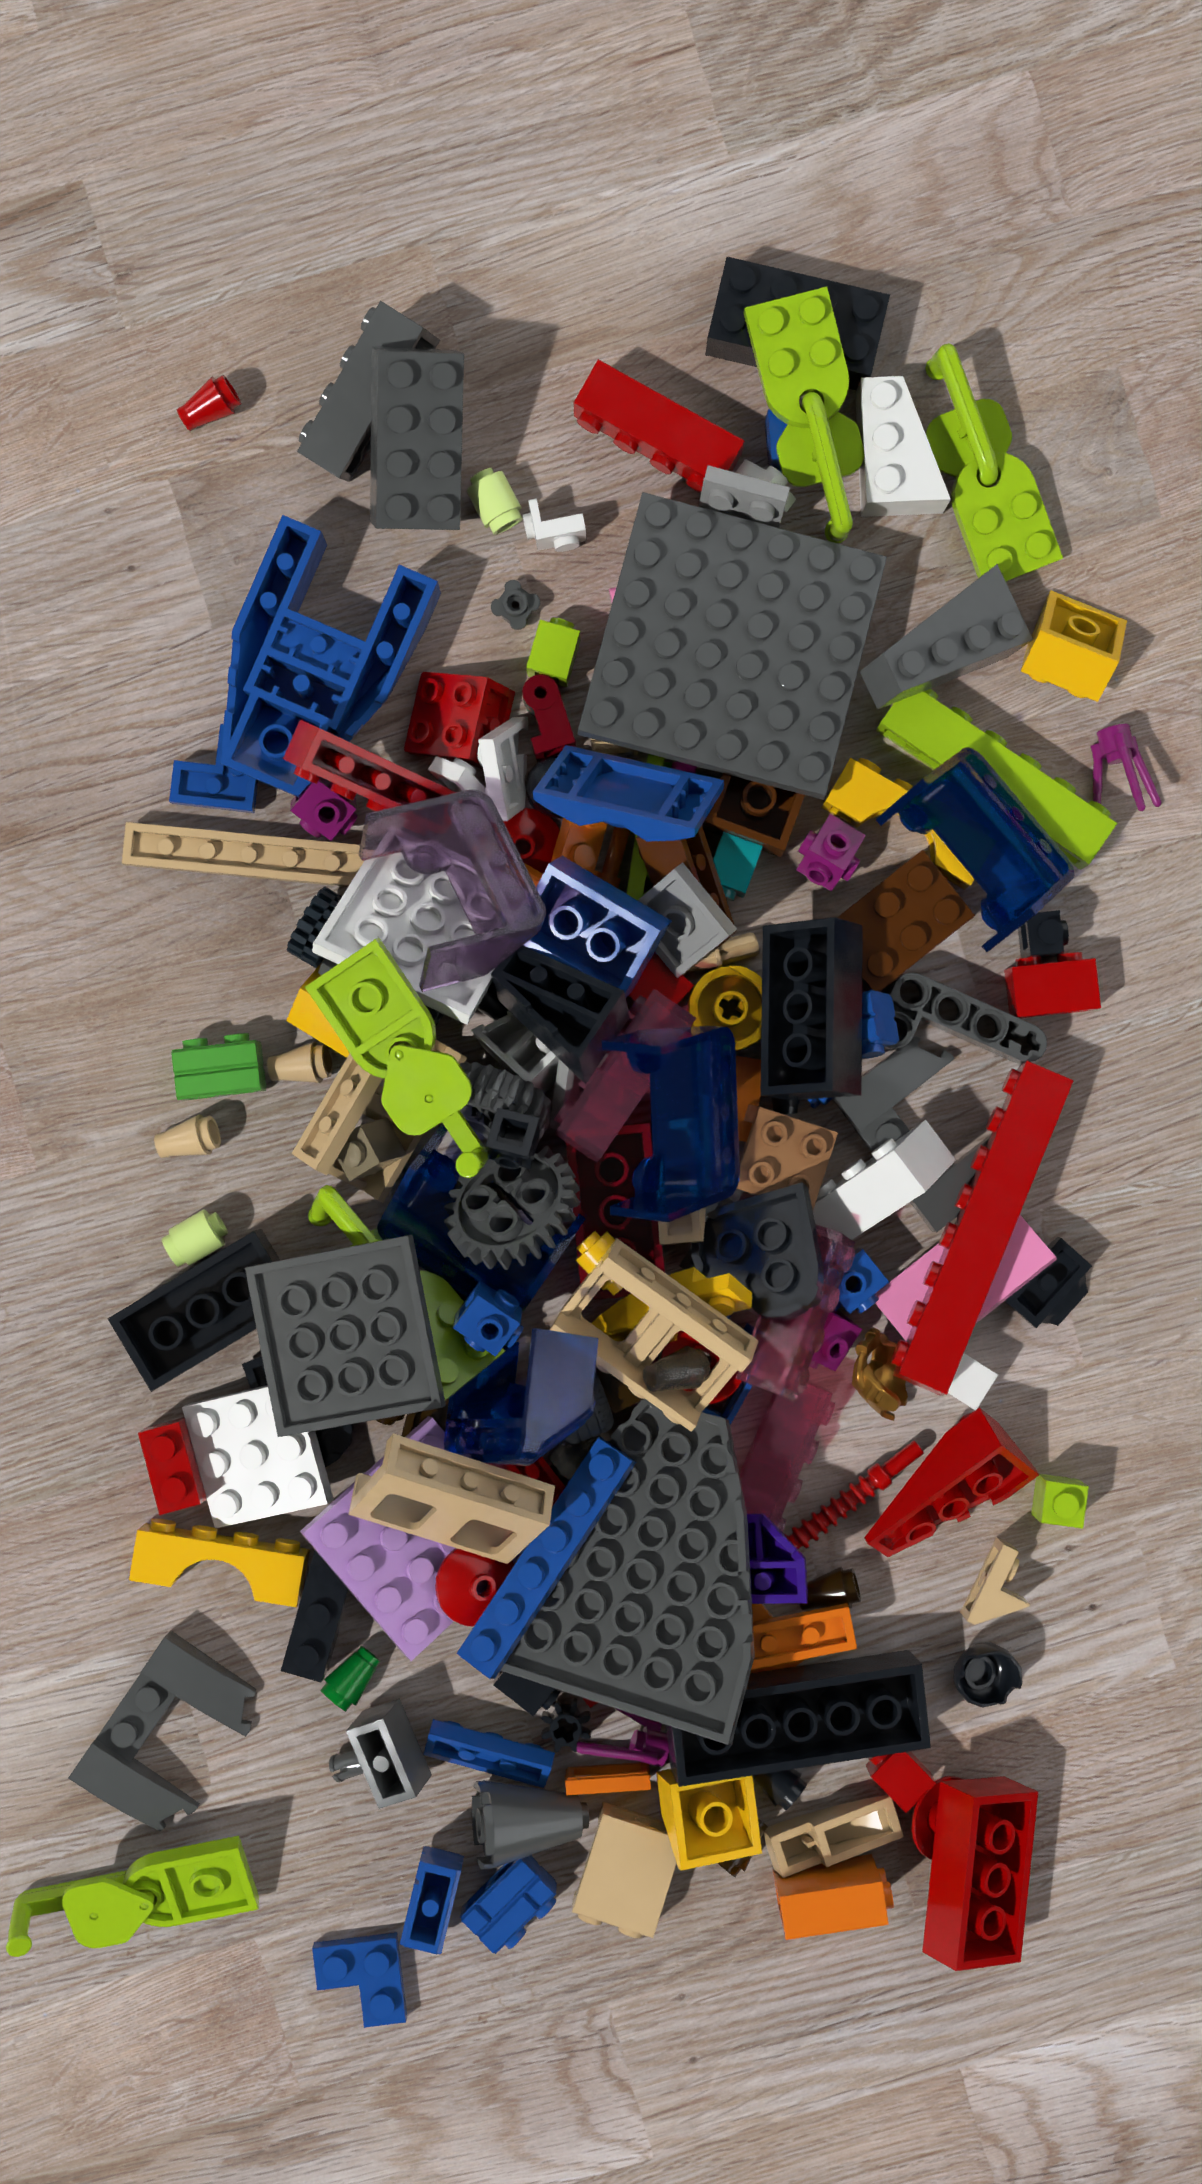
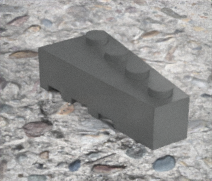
(342, 427)
(959, 638)

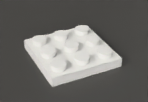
(245, 1464)

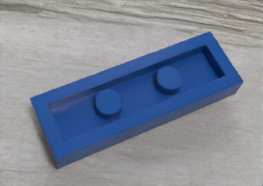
(489, 1753)

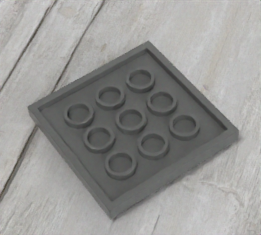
(345, 1336)

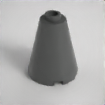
(523, 1821)

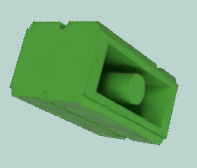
(219, 1068)

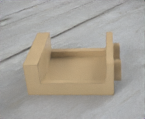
(626, 1872)

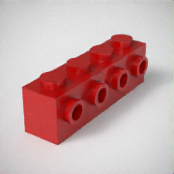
(654, 426)
(356, 770)

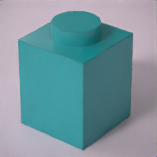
(735, 864)

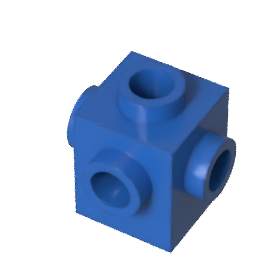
(868, 1282)
(489, 1319)

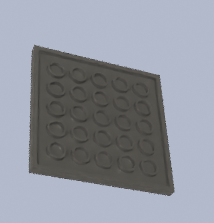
(732, 646)

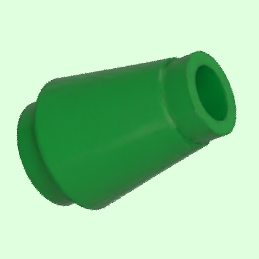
(350, 1679)

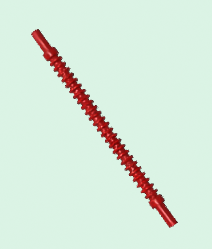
(878, 1478)

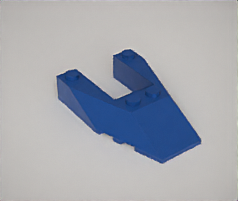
(305, 670)

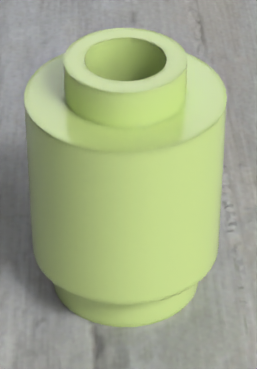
(494, 500)
(195, 1238)

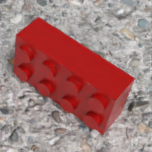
(980, 1872)

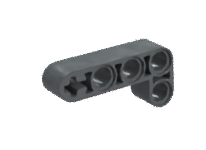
(965, 1023)

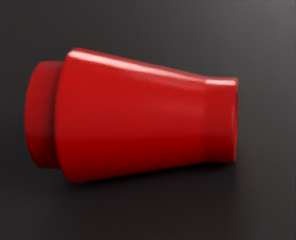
(210, 403)

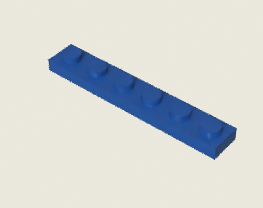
(546, 1558)

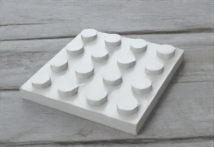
(408, 916)

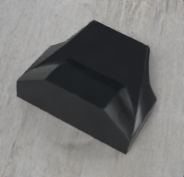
(1054, 1290)

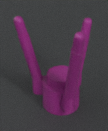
(1121, 747)
(645, 1746)

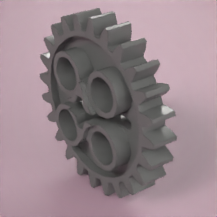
(491, 1229)

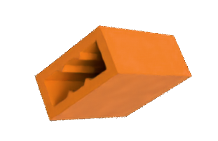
(834, 1898)

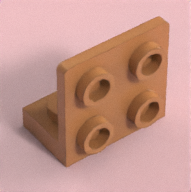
(783, 1153)

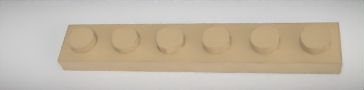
(240, 854)

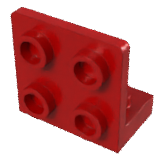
(454, 714)

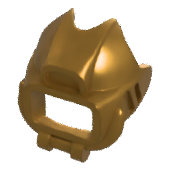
(876, 1379)

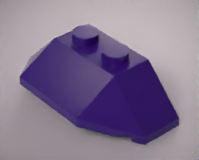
(775, 1564)

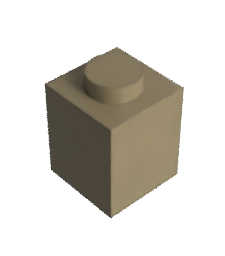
(370, 1149)

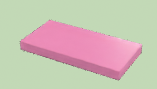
(1022, 1261)

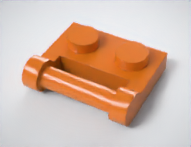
(584, 844)

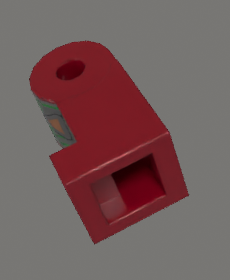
(545, 703)

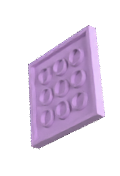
(387, 1567)

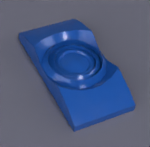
(627, 794)

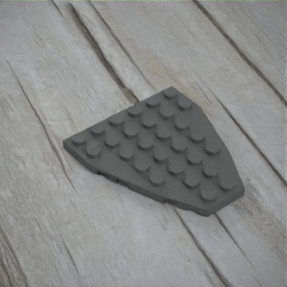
(660, 1589)

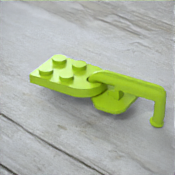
(798, 356)
(971, 443)
(372, 1010)
(455, 1357)
(155, 1890)

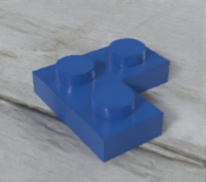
(212, 785)
(374, 1966)

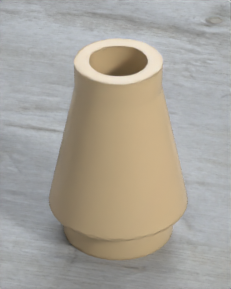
(301, 1064)
(192, 1137)

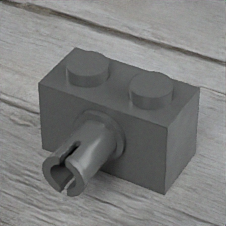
(385, 1754)

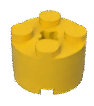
(723, 985)

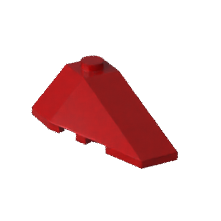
(963, 1470)

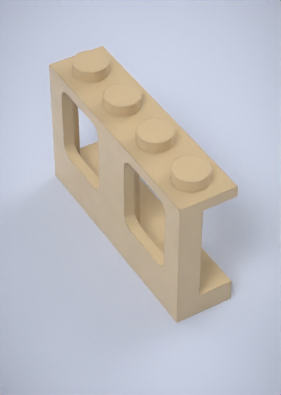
(349, 1097)
(670, 1311)
(453, 1500)

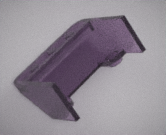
(473, 847)

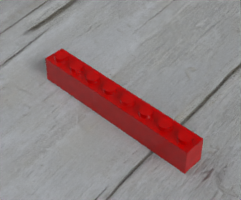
(982, 1227)

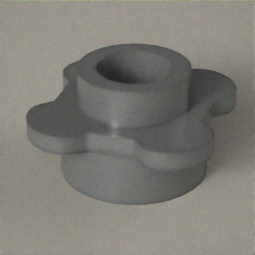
(518, 616)

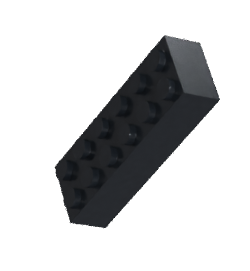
(813, 1719)

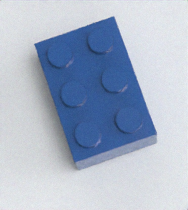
(595, 926)

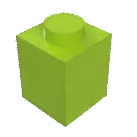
(554, 650)
(1060, 1501)

